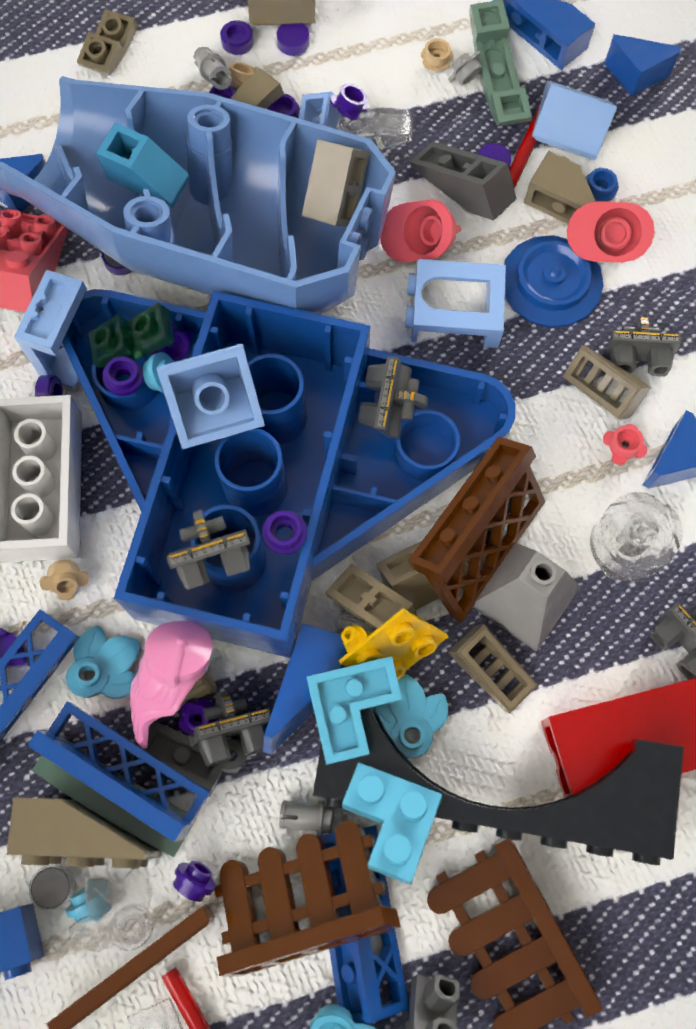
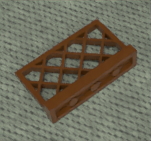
(464, 525)

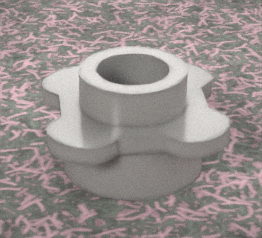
(466, 68)

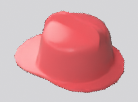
(418, 231)
(610, 231)

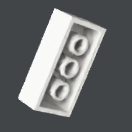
(40, 478)

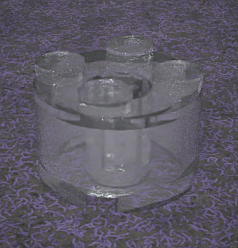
(622, 523)

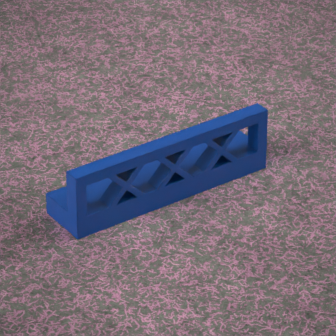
(39, 670)
(110, 784)
(357, 968)

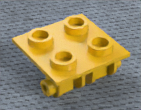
(402, 637)

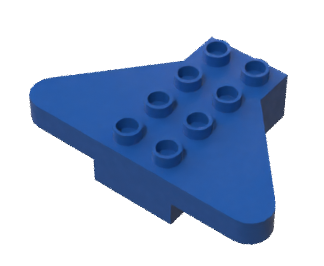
(305, 459)

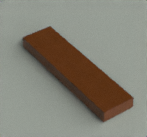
(133, 969)

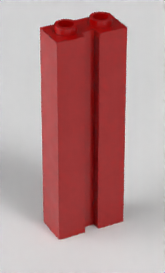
(599, 736)

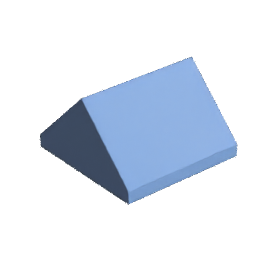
(573, 120)
(211, 396)

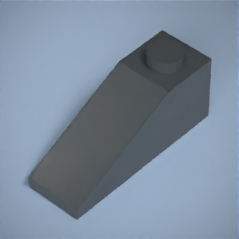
(469, 179)

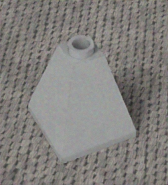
(527, 595)

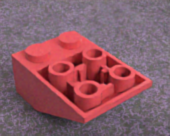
(26, 250)

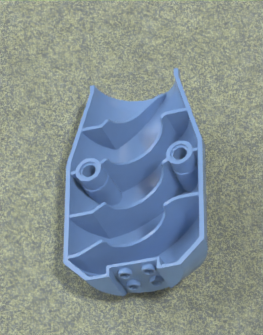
(239, 213)

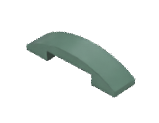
(498, 74)
(104, 807)

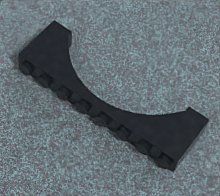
(624, 810)

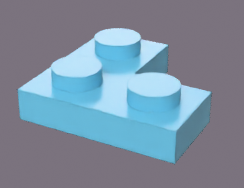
(340, 697)
(406, 818)

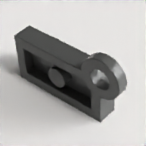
(176, 751)

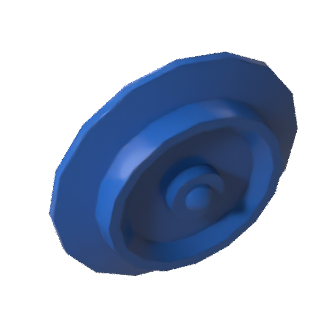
(551, 282)

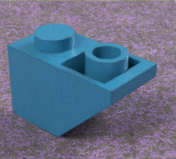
(141, 164)

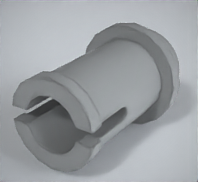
(307, 817)

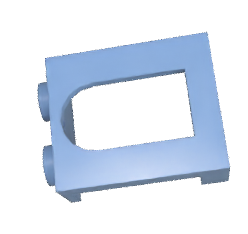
(427, 319)
(42, 332)

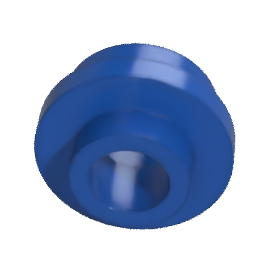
(607, 180)

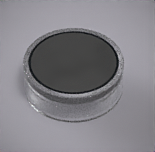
(52, 887)

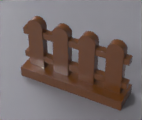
(321, 907)
(531, 957)

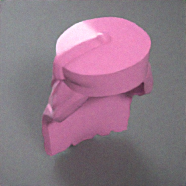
(172, 663)

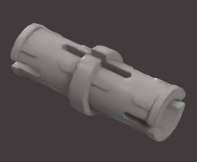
(212, 67)

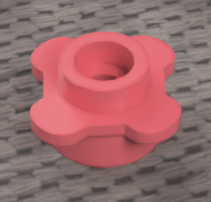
(629, 434)

